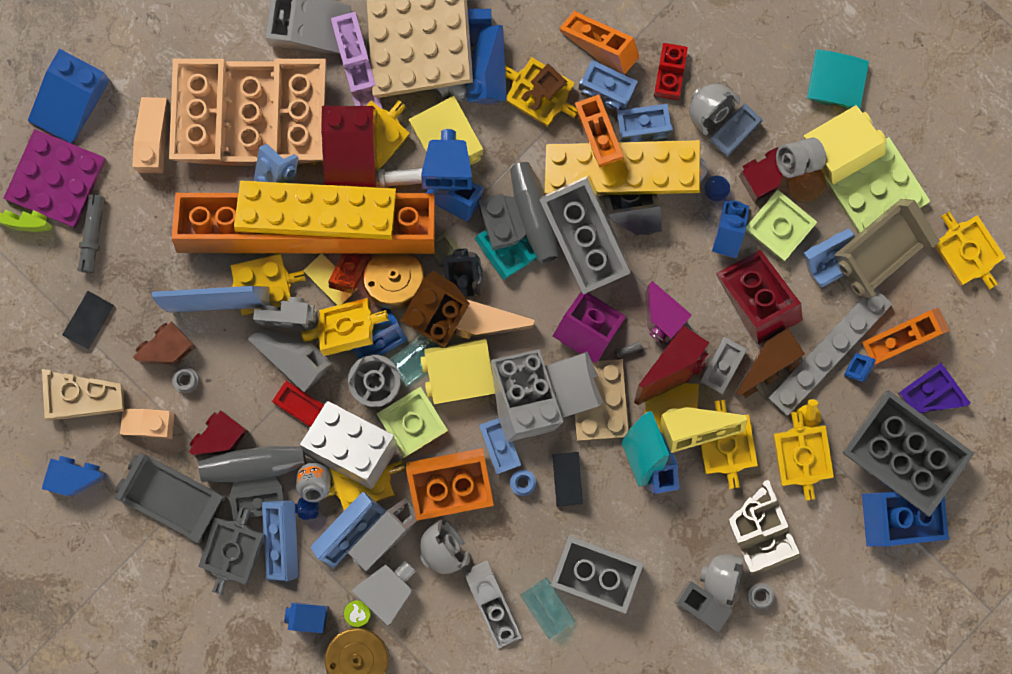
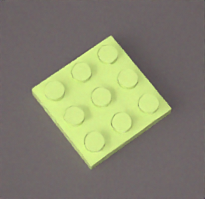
(877, 188)

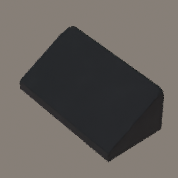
(87, 320)
(567, 479)

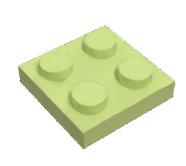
(780, 226)
(412, 422)

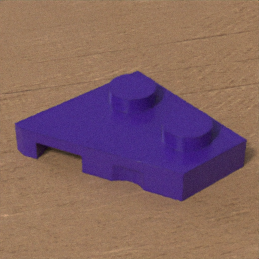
(934, 392)

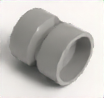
(801, 157)

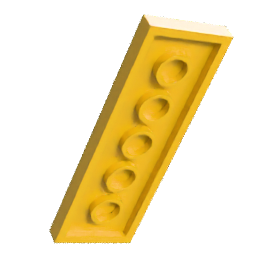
(646, 168)
(315, 210)

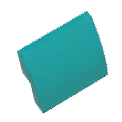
(837, 79)
(508, 259)
(645, 448)

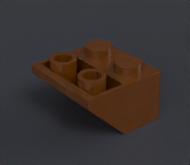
(436, 309)

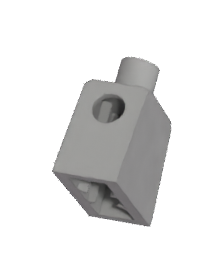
(386, 591)

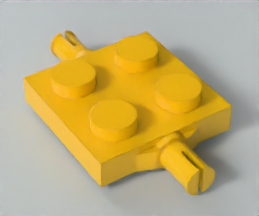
(522, 83)
(389, 132)
(969, 250)
(269, 273)
(345, 327)
(729, 453)
(803, 455)
(348, 489)

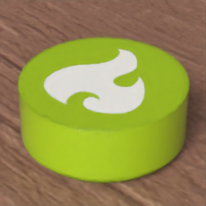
(357, 613)

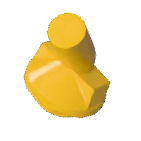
(811, 413)

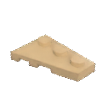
(74, 396)

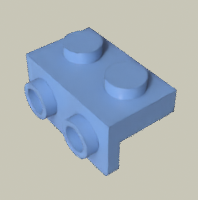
(609, 84)
(644, 123)
(273, 168)
(821, 259)

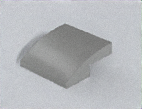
(574, 384)

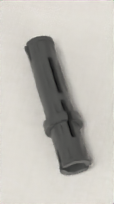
(89, 244)

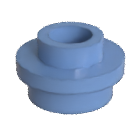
(531, 482)

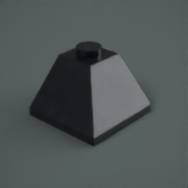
(635, 212)

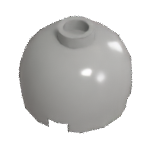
(712, 106)
(374, 381)
(442, 549)
(723, 578)

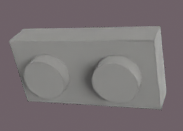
(723, 365)

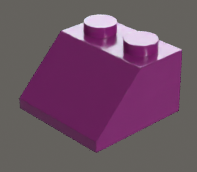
(664, 314)
(589, 326)

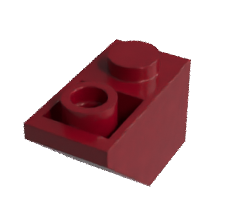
(761, 177)
(219, 437)

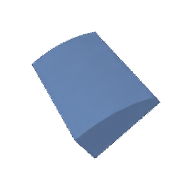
(213, 299)

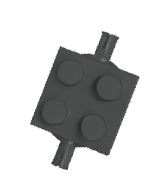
(231, 550)

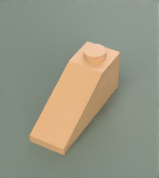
(150, 136)
(486, 321)

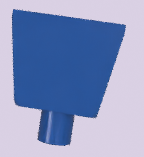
(447, 163)

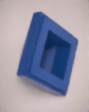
(860, 367)

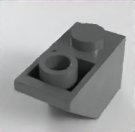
(703, 606)

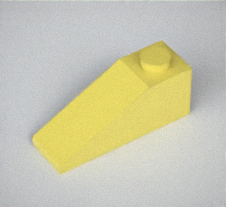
(695, 426)

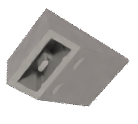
(304, 24)
(524, 396)

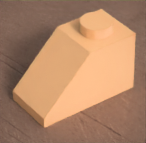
(147, 423)

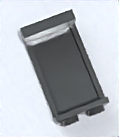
(169, 497)

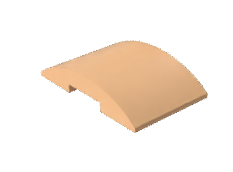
(235, 107)

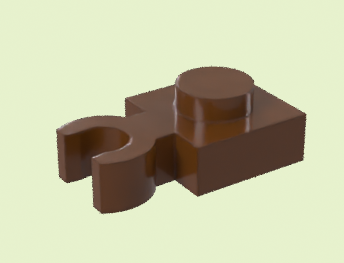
(547, 84)

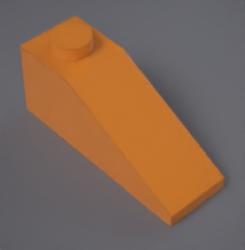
(602, 42)
(598, 131)
(906, 335)

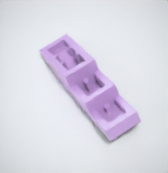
(355, 58)

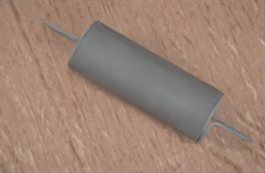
(628, 350)

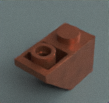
(167, 347)

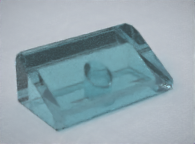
(409, 358)
(547, 608)

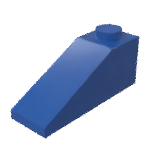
(488, 68)

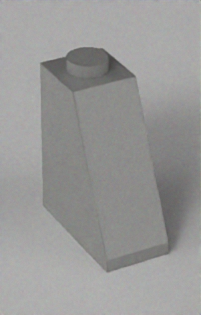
(384, 534)

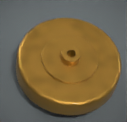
(393, 279)
(356, 653)

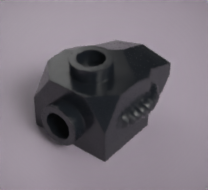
(464, 271)

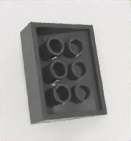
(907, 452)

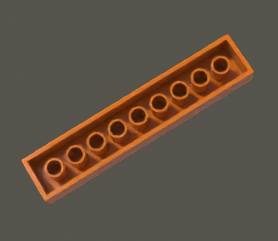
(207, 226)

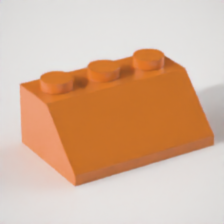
(449, 484)

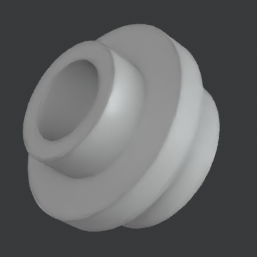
(177, 380)
(769, 596)

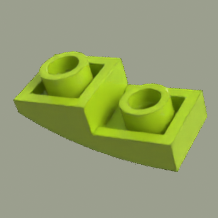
(27, 222)

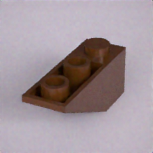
(773, 356)

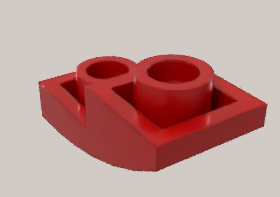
(670, 71)

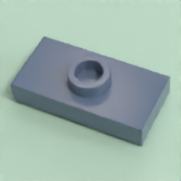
(735, 130)

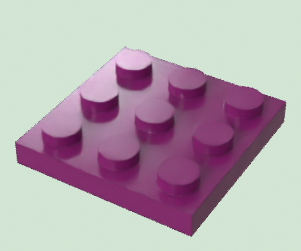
(54, 178)

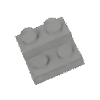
(293, 315)

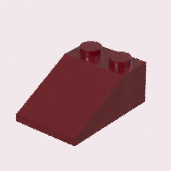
(349, 145)
(760, 296)
(675, 366)

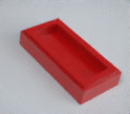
(298, 403)

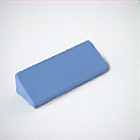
(347, 529)
(280, 540)

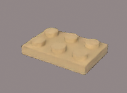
(609, 418)

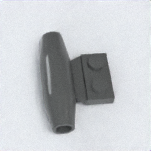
(513, 218)
(253, 474)

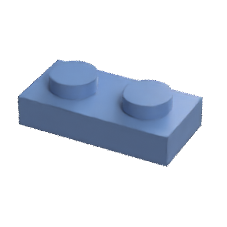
(502, 454)

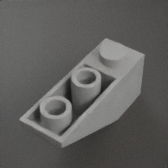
(295, 358)
(492, 604)

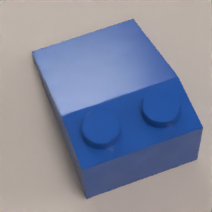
(67, 96)
(894, 521)

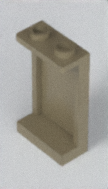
(885, 246)

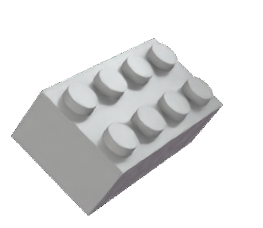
(585, 234)

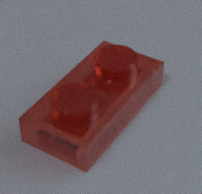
(348, 272)

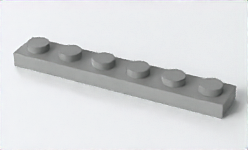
(829, 352)

